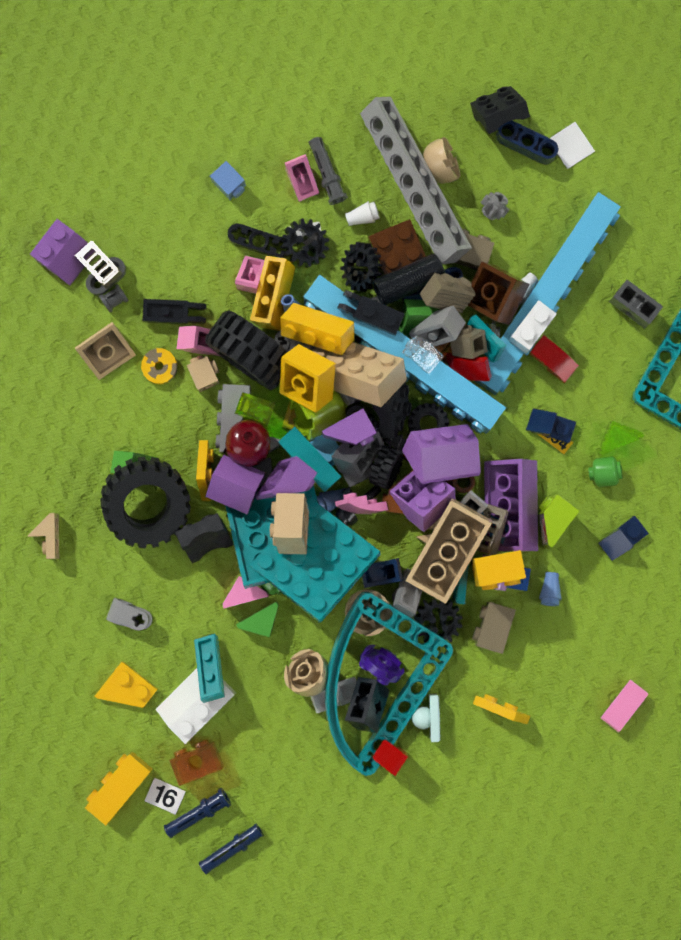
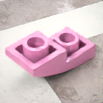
(360, 504)
(624, 706)

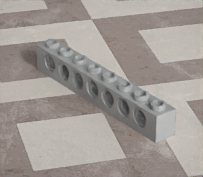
(415, 180)

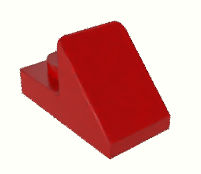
(390, 757)

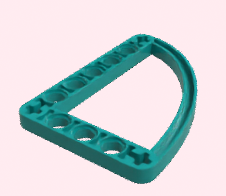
(663, 369)
(405, 694)

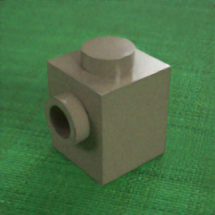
(469, 343)

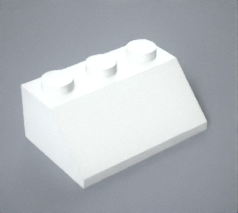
(186, 712)

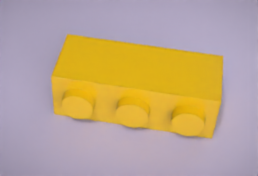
(273, 285)
(317, 328)
(117, 787)

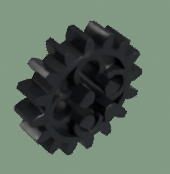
(307, 230)
(364, 256)
(444, 610)

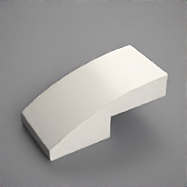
(344, 694)

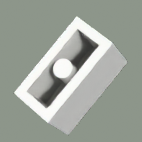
(532, 327)

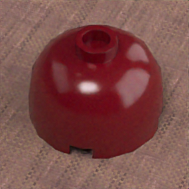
(248, 443)

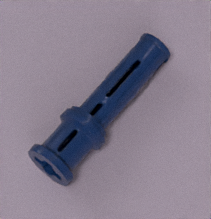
(207, 808)

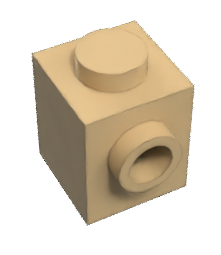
(203, 372)

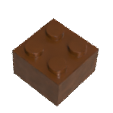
(397, 246)
(497, 293)

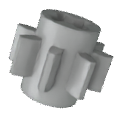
(495, 206)

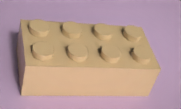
(366, 373)
(449, 550)

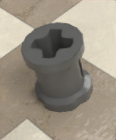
(113, 298)

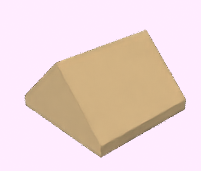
(105, 351)

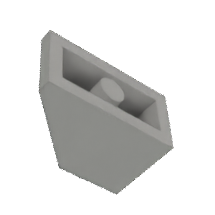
(440, 326)

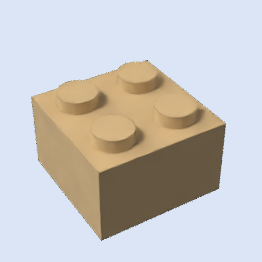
(290, 523)

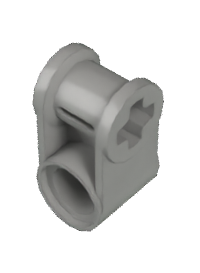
(125, 614)

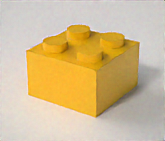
(307, 378)
(497, 569)

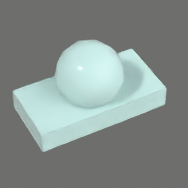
(429, 717)

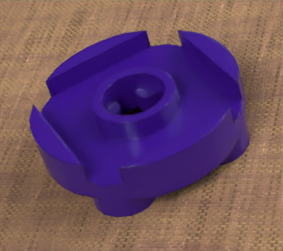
(381, 664)

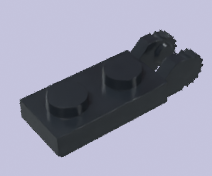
(171, 311)
(373, 313)

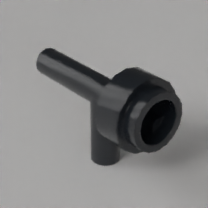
(350, 518)

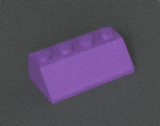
(514, 488)

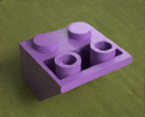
(422, 502)

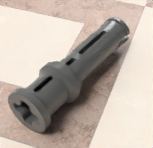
(330, 180)

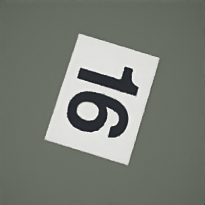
(165, 796)

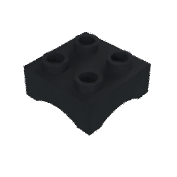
(499, 108)
(394, 413)
(203, 537)

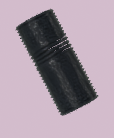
(403, 281)

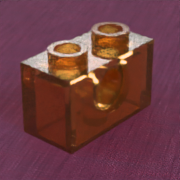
(186, 772)

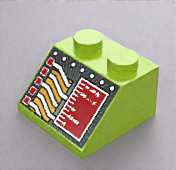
(554, 519)

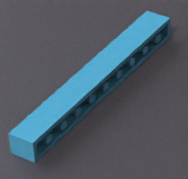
(555, 282)

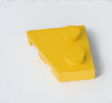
(204, 469)
(127, 687)
(507, 710)

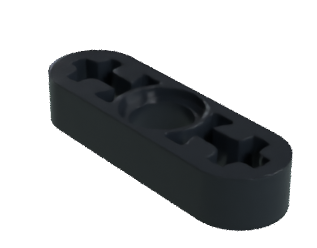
(241, 242)

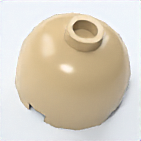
(441, 161)
(366, 625)
(307, 673)

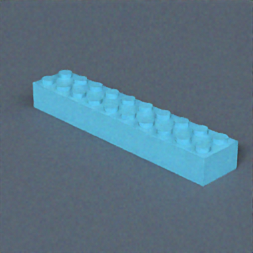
(442, 383)

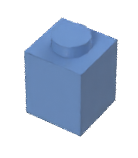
(228, 181)

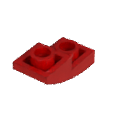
(554, 358)
(471, 369)

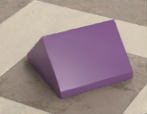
(234, 484)

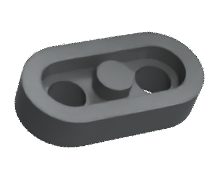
(91, 280)

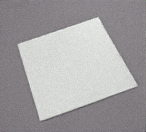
(572, 145)

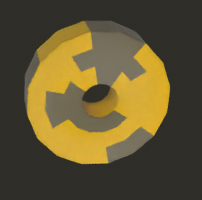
(156, 356)

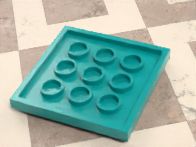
(252, 535)
(328, 570)

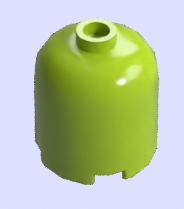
(312, 423)

